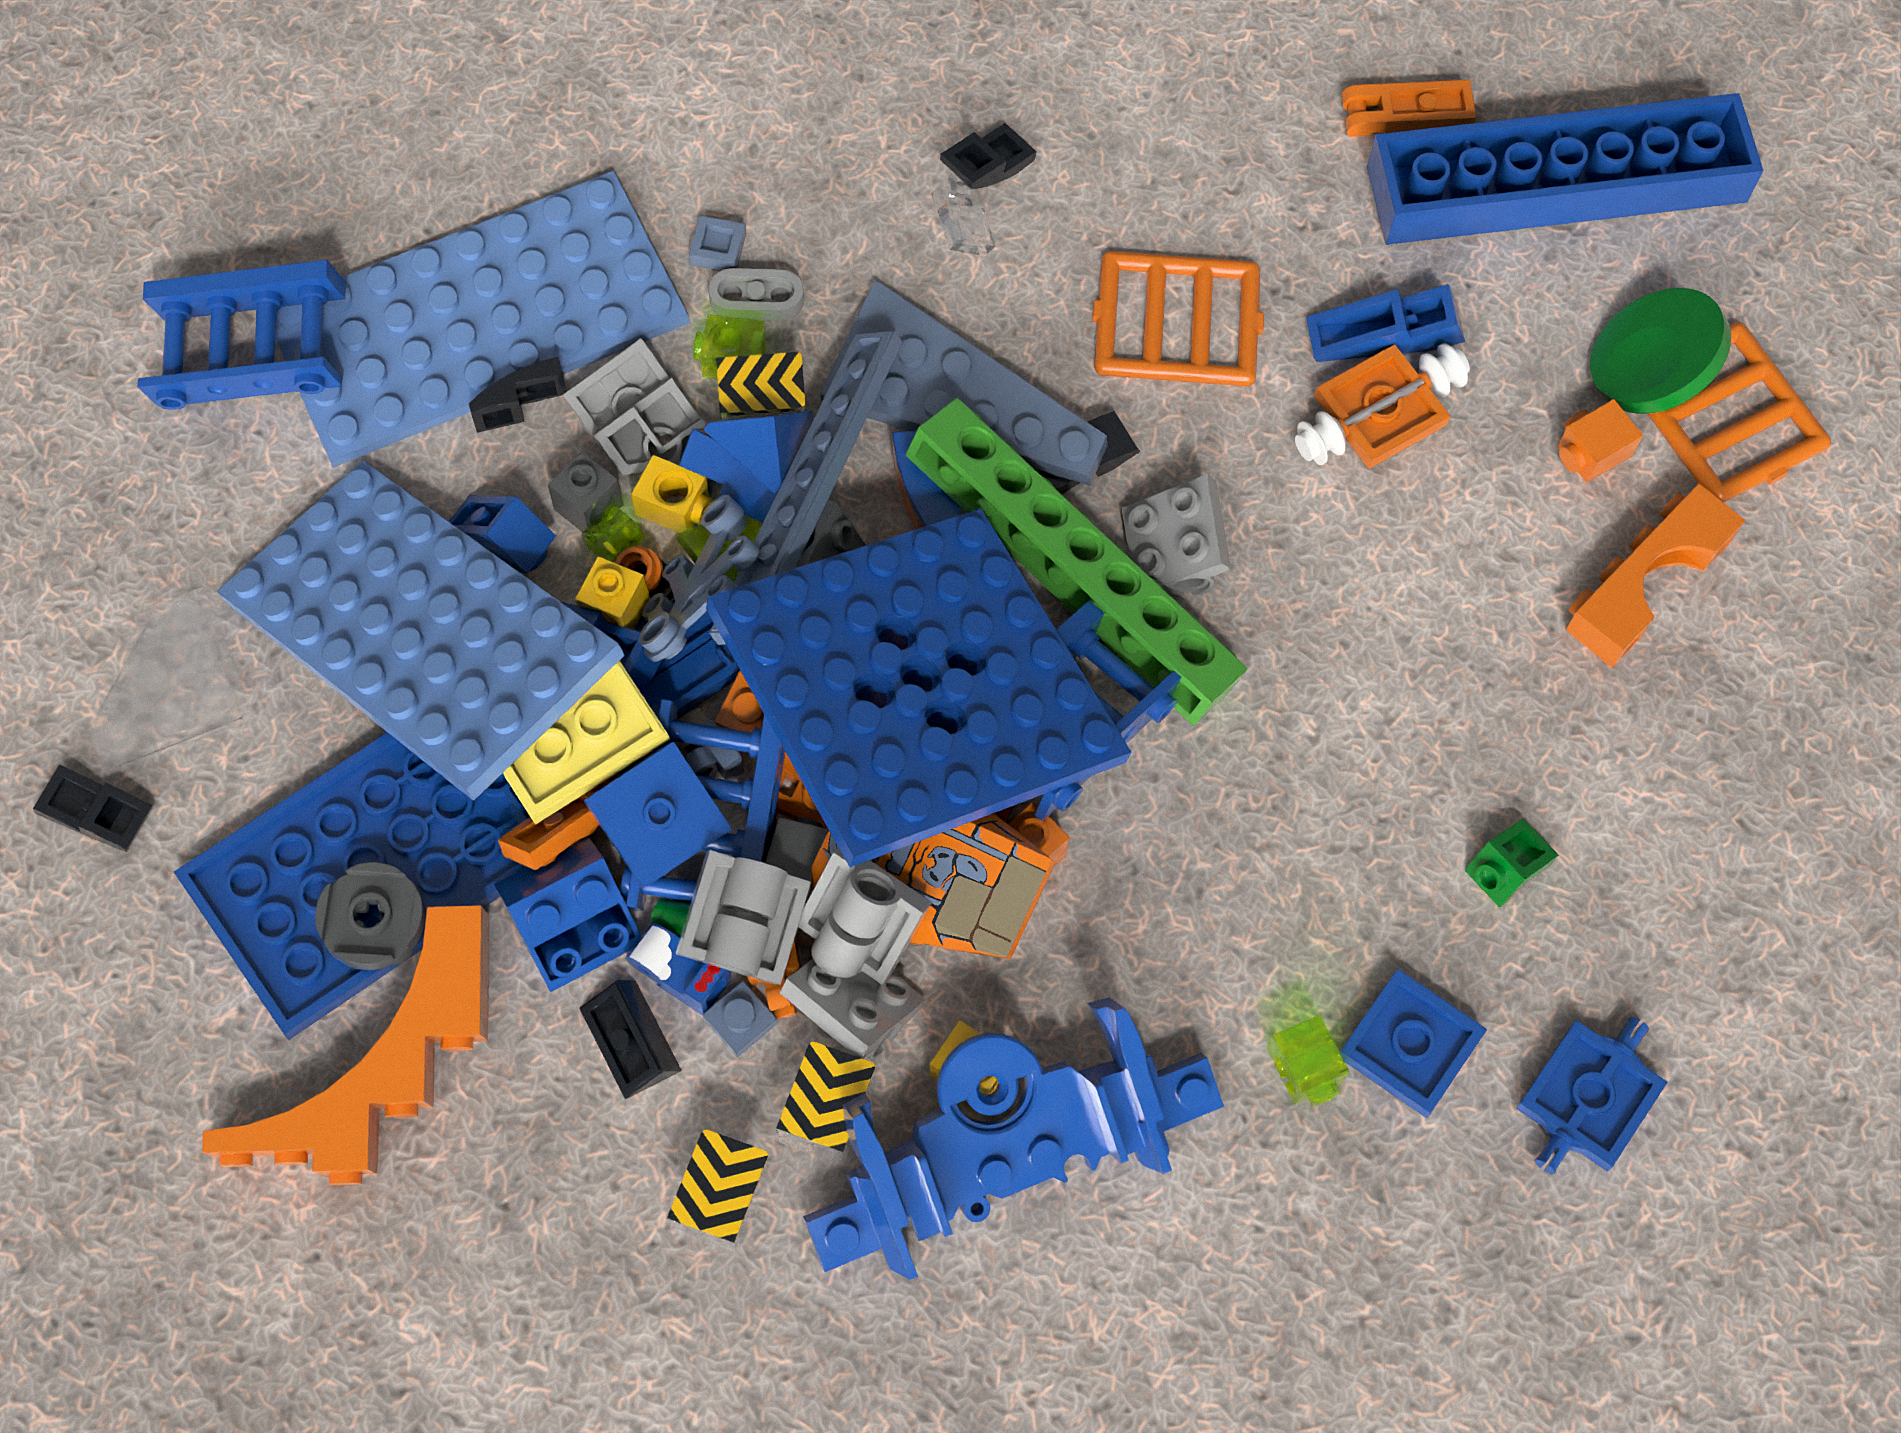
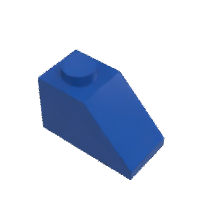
(505, 529)

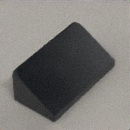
(629, 1037)

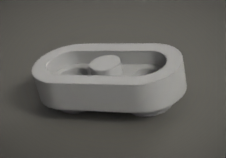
(757, 292)

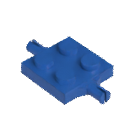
(1592, 1095)

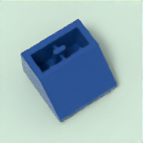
(569, 914)

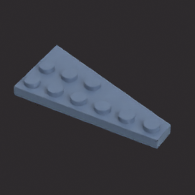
(942, 366)

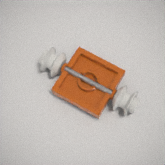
(1382, 405)

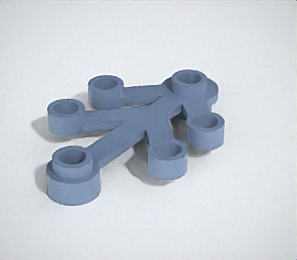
(667, 621)

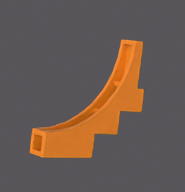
(397, 1074)

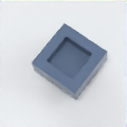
(717, 243)
(740, 1019)

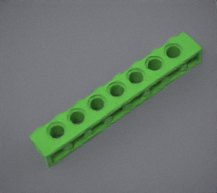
(1075, 558)

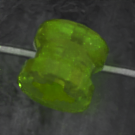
(612, 534)

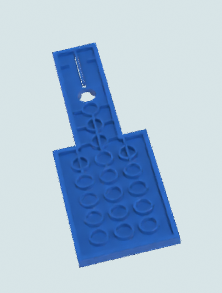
(385, 809)

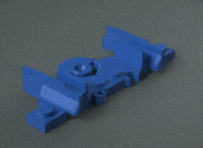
(961, 1160)

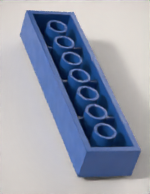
(1563, 168)

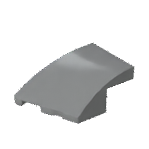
(636, 402)

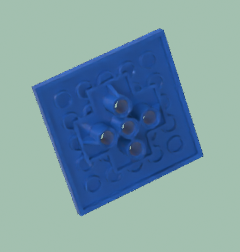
(916, 684)

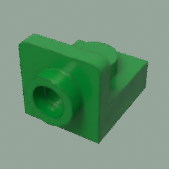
(1510, 861)

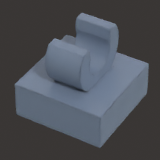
(708, 760)

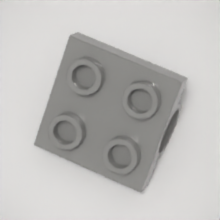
(1179, 536)
(743, 917)
(860, 919)
(855, 1008)

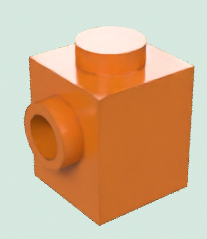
(1598, 440)

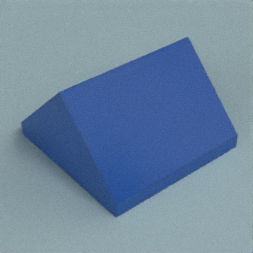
(763, 442)

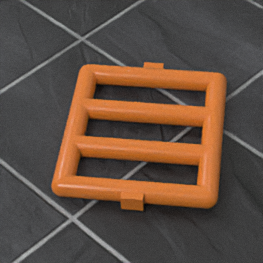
(1150, 366)
(1787, 405)

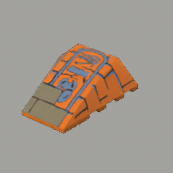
(979, 884)

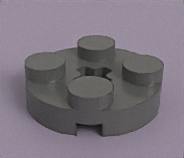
(352, 894)

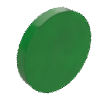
(1661, 350)

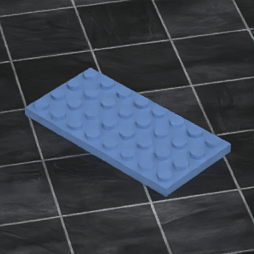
(474, 306)
(421, 628)

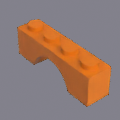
(1617, 612)

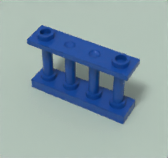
(221, 297)
(1154, 703)
(755, 795)

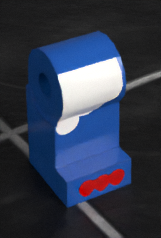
(684, 978)

